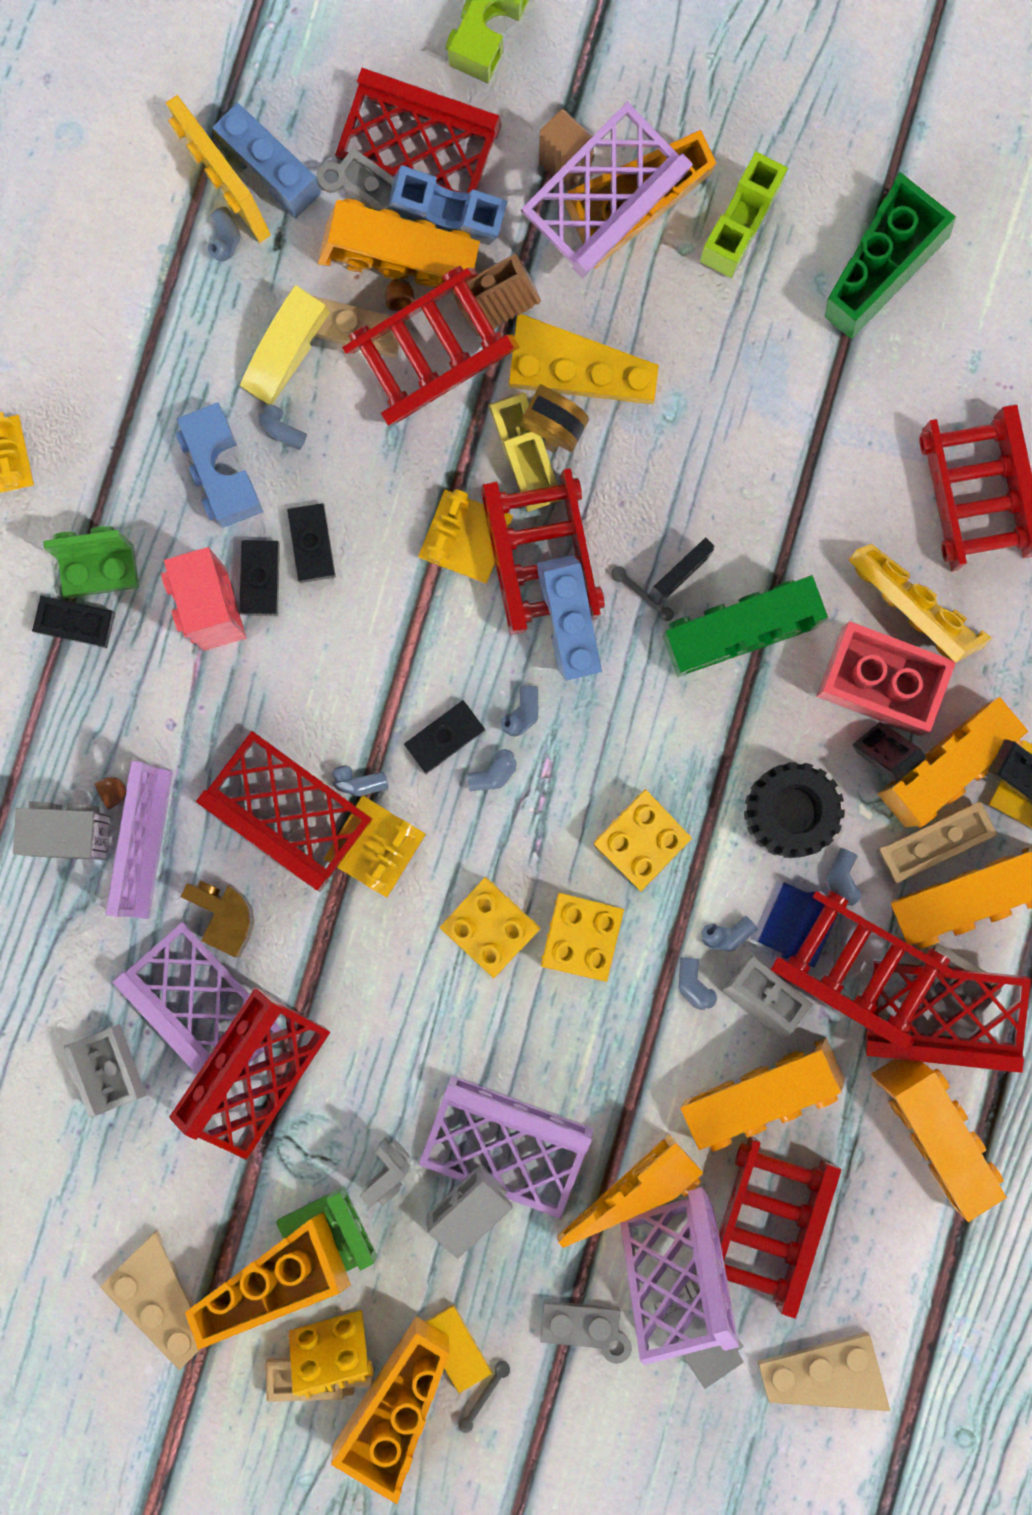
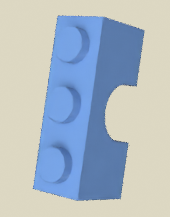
(274, 164)
(421, 198)
(206, 437)
(571, 618)

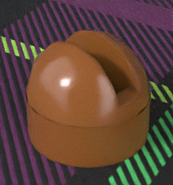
(398, 294)
(111, 791)

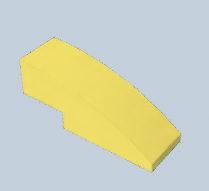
(284, 345)
(522, 447)

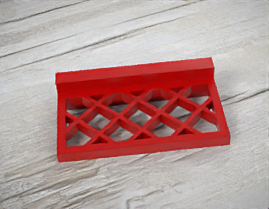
(425, 104)
(266, 838)
(954, 1049)
(230, 1064)

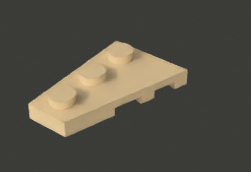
(154, 1299)
(827, 1375)

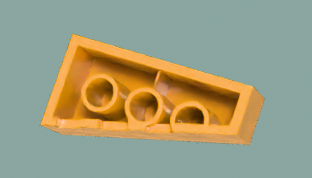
(692, 146)
(393, 244)
(952, 764)
(965, 900)
(764, 1097)
(942, 1136)
(281, 1281)
(389, 1420)

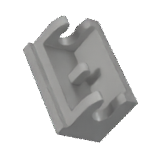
(767, 997)
(468, 1212)

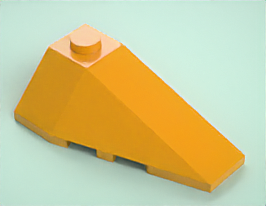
(650, 1183)

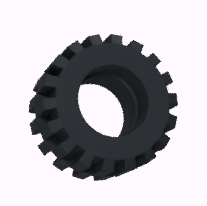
(824, 800)

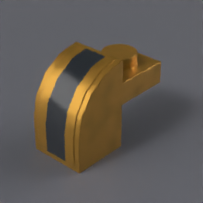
(555, 419)
(231, 920)

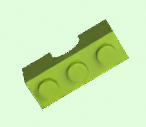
(474, 46)
(744, 214)

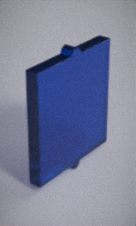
(791, 921)

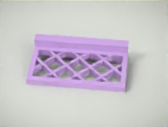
(635, 204)
(139, 841)
(161, 1017)
(517, 1116)
(711, 1279)

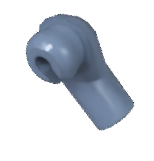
(228, 236)
(280, 431)
(525, 715)
(497, 774)
(358, 786)
(840, 878)
(728, 938)
(691, 988)

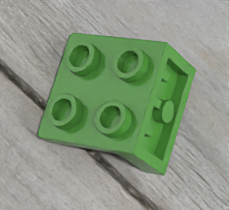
(94, 562)
(344, 1224)

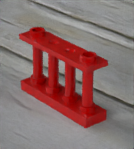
(462, 364)
(1012, 464)
(505, 540)
(863, 1007)
(809, 1217)

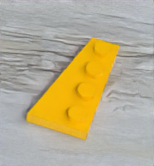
(218, 169)
(578, 365)
(918, 604)

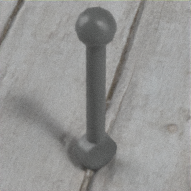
(619, 575)
(502, 1370)

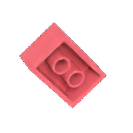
(203, 599)
(886, 679)

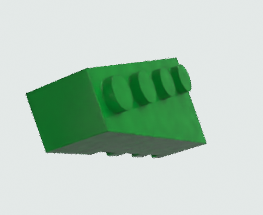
(895, 246)
(745, 626)

